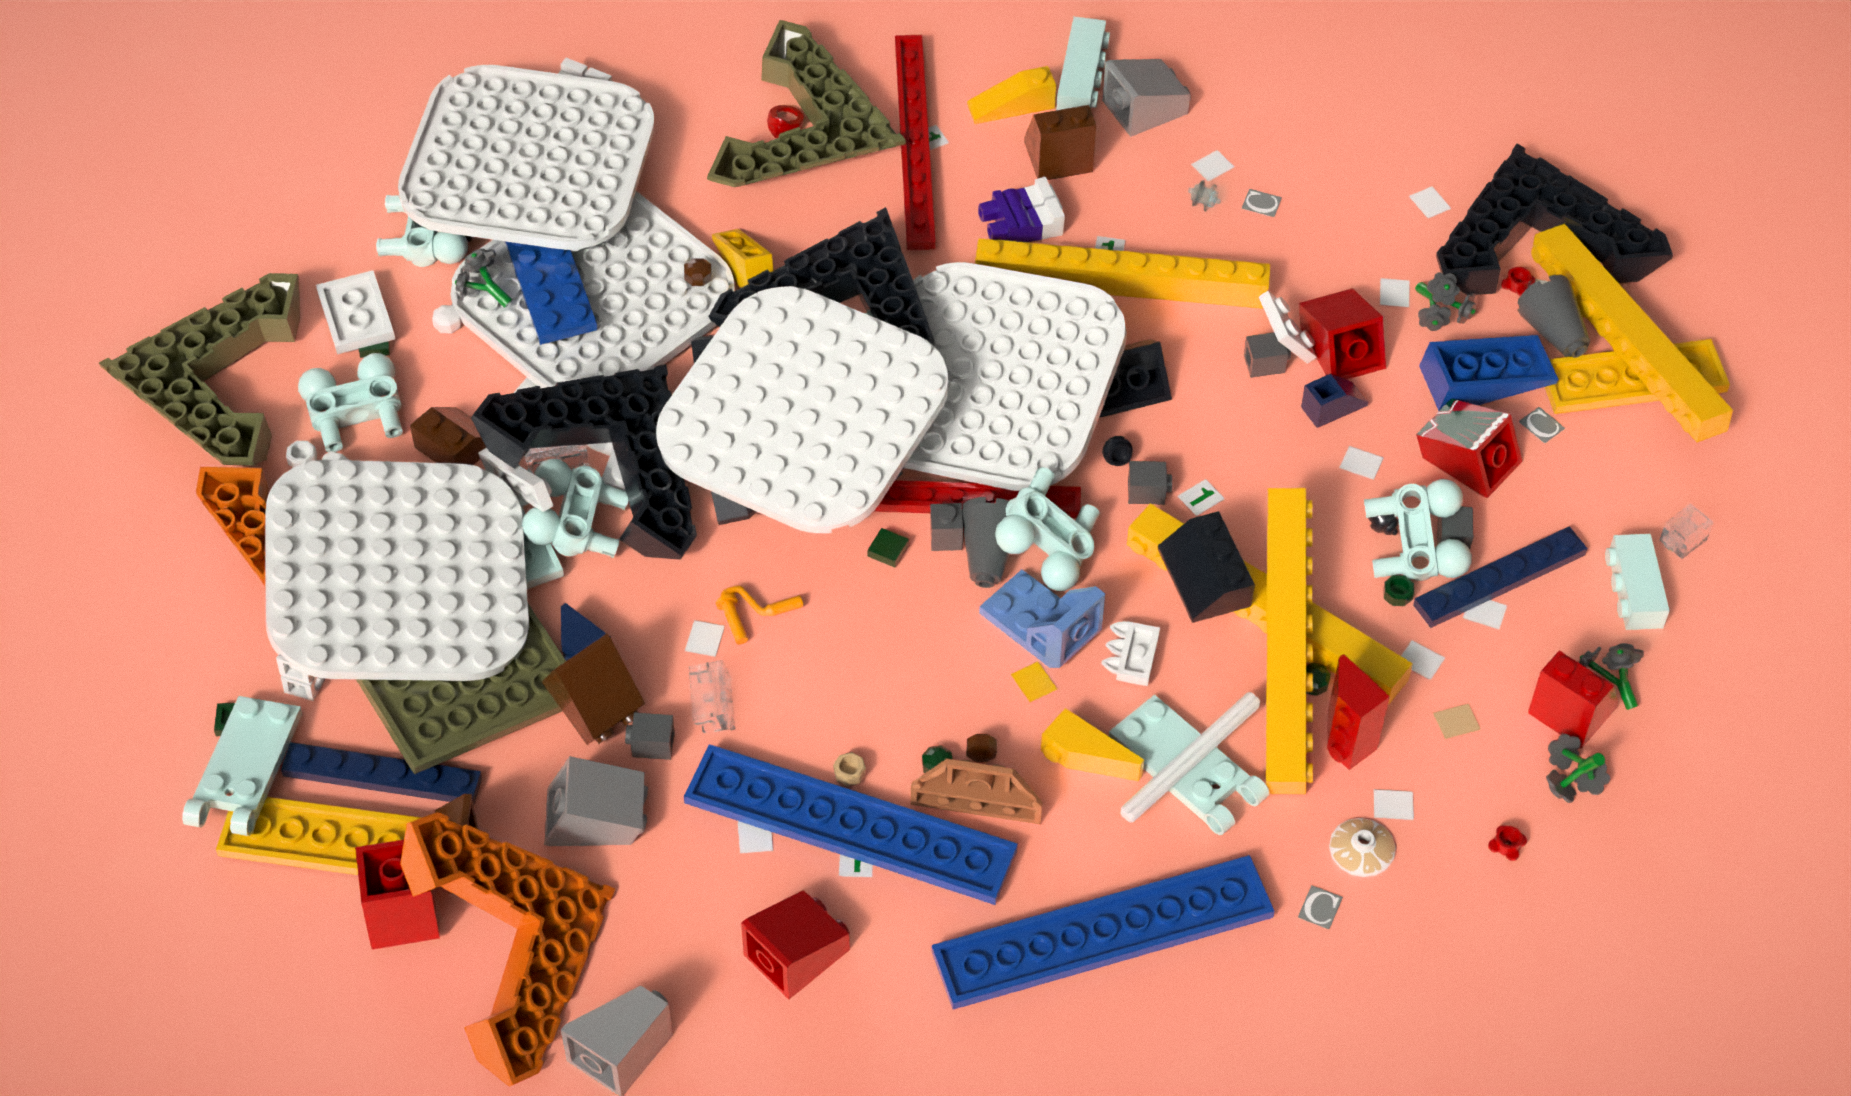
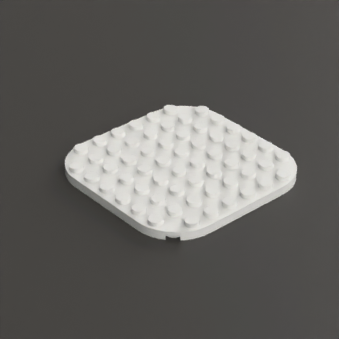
(527, 157)
(633, 289)
(1023, 370)
(803, 409)
(395, 571)

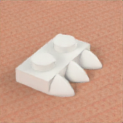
(1134, 652)

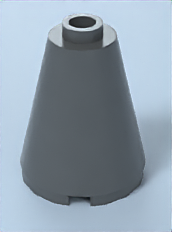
(1556, 315)
(984, 555)

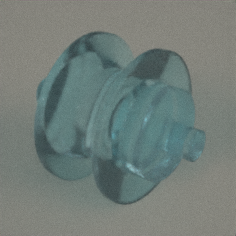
(1204, 195)

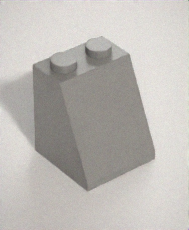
(1143, 94)
(595, 805)
(619, 1038)

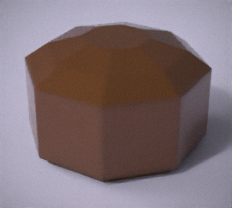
(697, 272)
(981, 747)

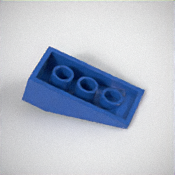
(1485, 369)

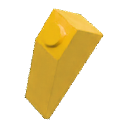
(1018, 95)
(742, 255)
(1087, 749)

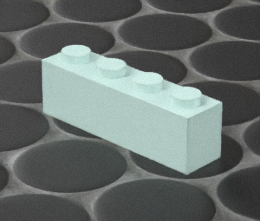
(1082, 63)

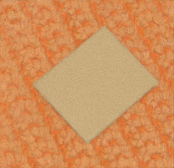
(1456, 721)

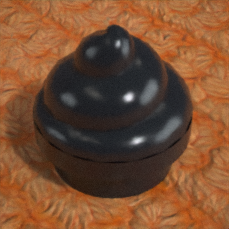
(1117, 451)
(1384, 524)

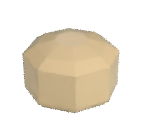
(849, 769)

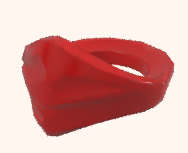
(778, 125)

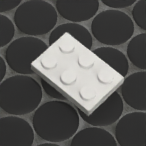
(355, 312)

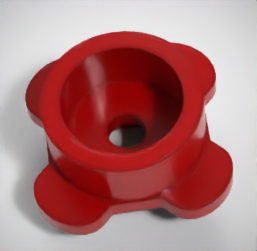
(1518, 280)
(1511, 835)

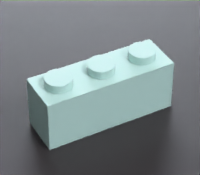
(1637, 582)

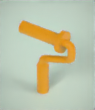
(727, 604)

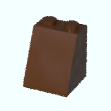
(1062, 142)
(595, 690)

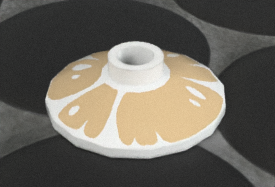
(1360, 858)

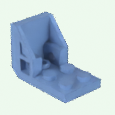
(1043, 622)

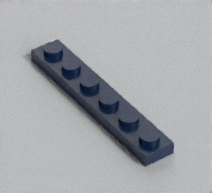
(1500, 577)
(378, 773)

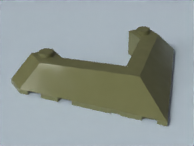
(836, 106)
(174, 363)

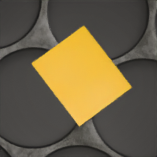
(1033, 681)

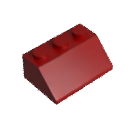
(1354, 714)

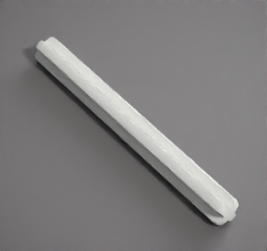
(1190, 757)

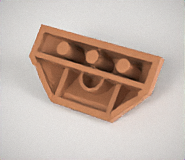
(977, 791)

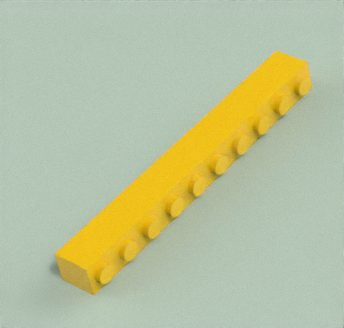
(1135, 272)
(1633, 335)
(1330, 634)
(1287, 643)

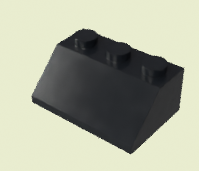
(1138, 379)
(1207, 568)

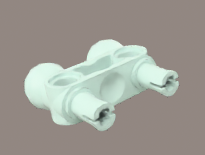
(420, 244)
(352, 401)
(1039, 521)
(572, 529)
(1448, 558)

